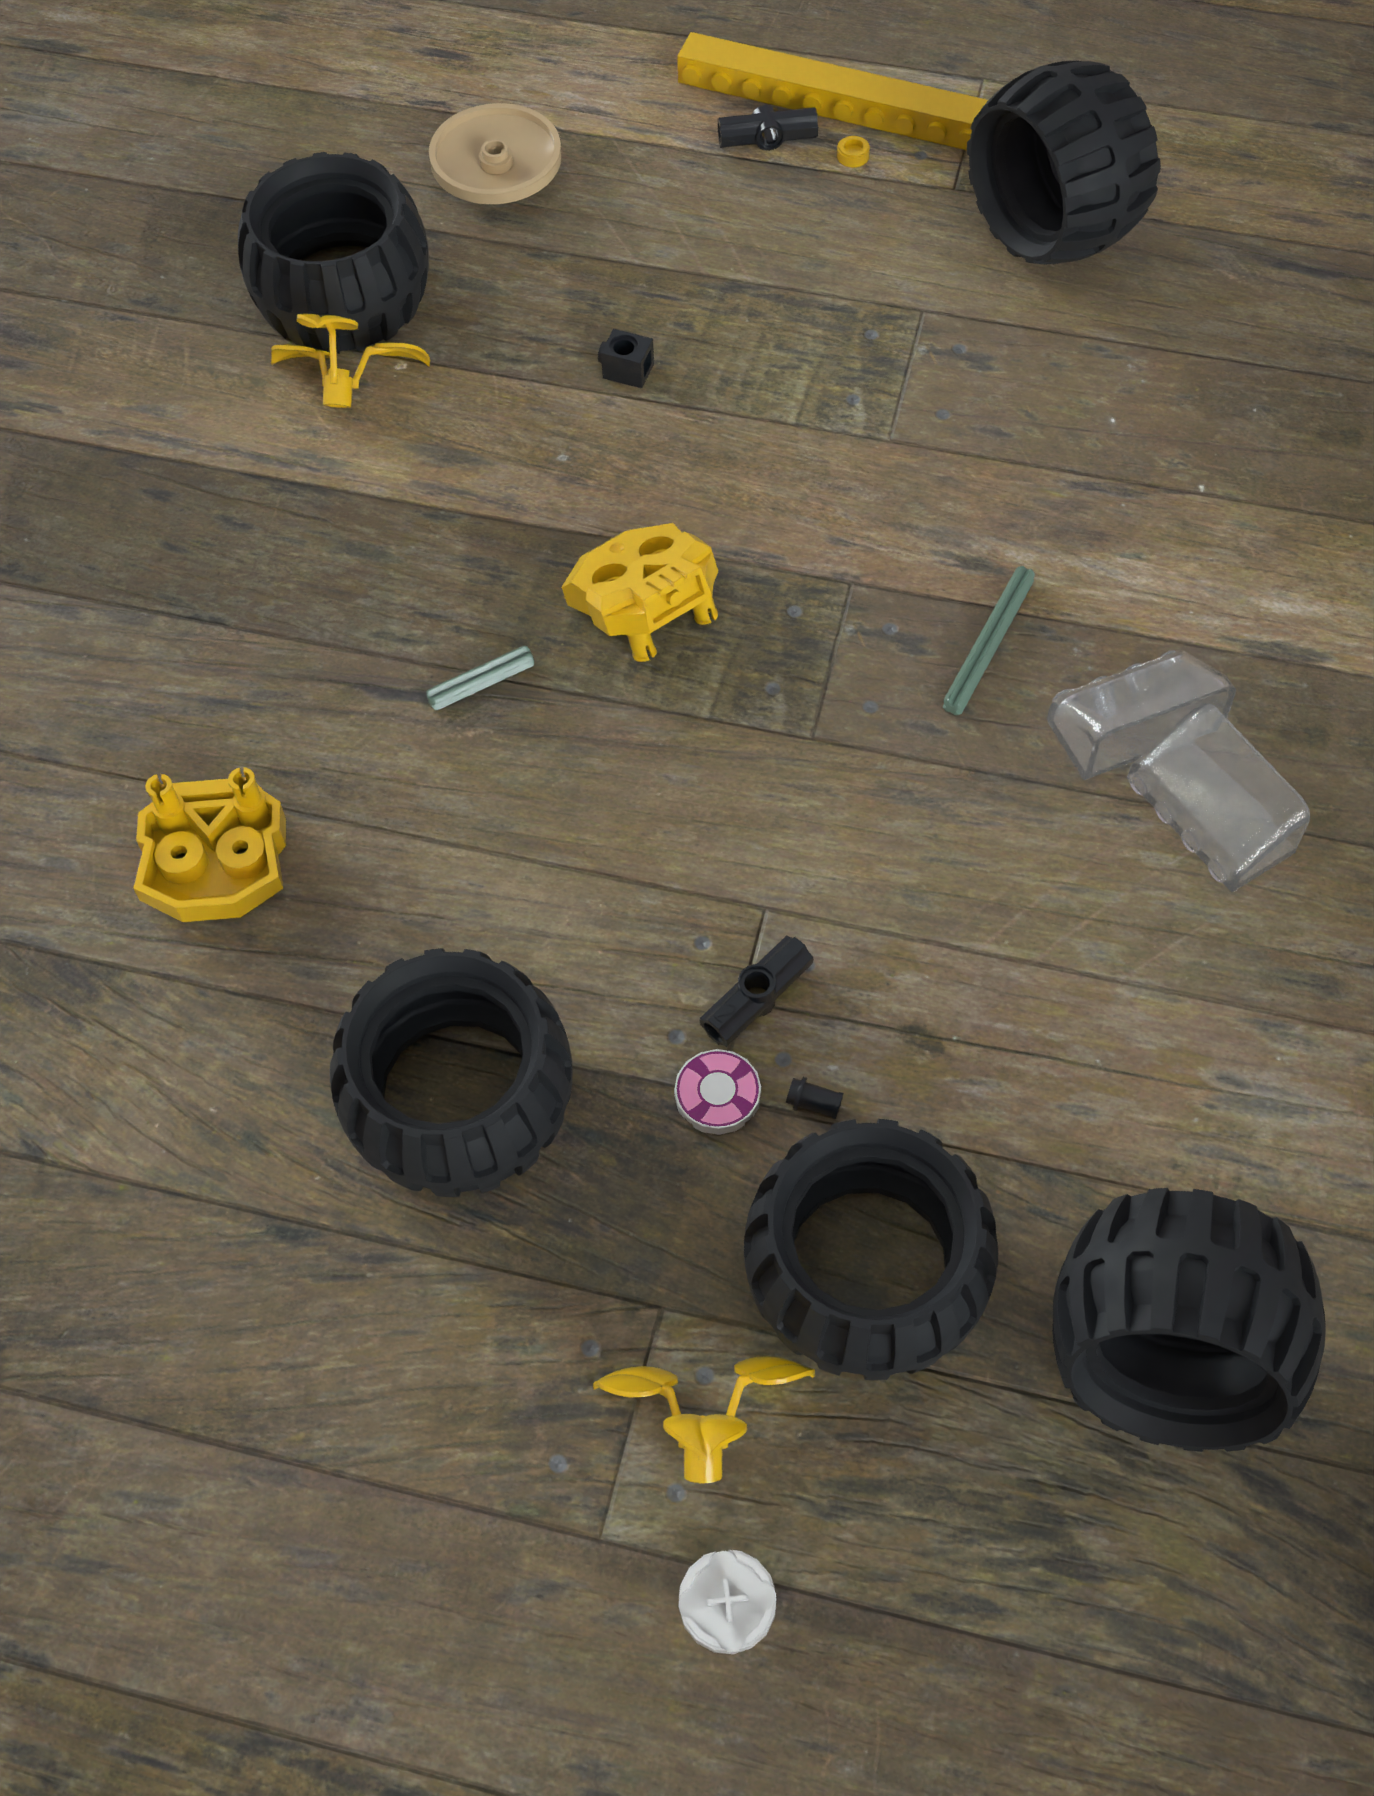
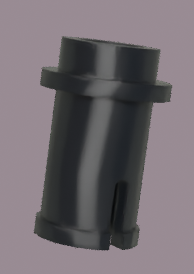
(814, 1098)

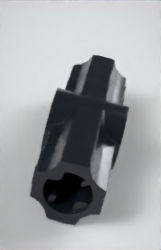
(767, 127)
(740, 1007)

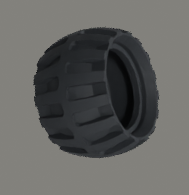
(1063, 161)
(323, 206)
(426, 997)
(900, 1166)
(1189, 1320)

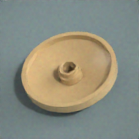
(495, 153)

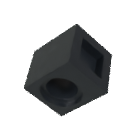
(626, 358)

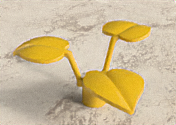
(336, 381)
(702, 1435)

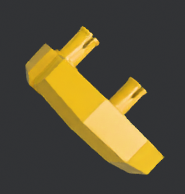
(644, 583)
(209, 825)

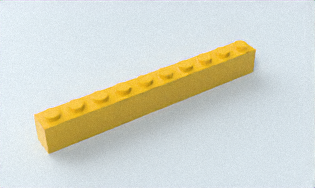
(832, 89)

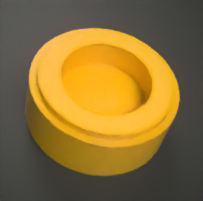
(853, 151)

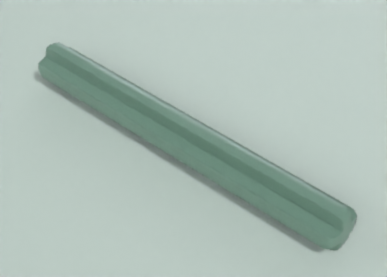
(988, 641)

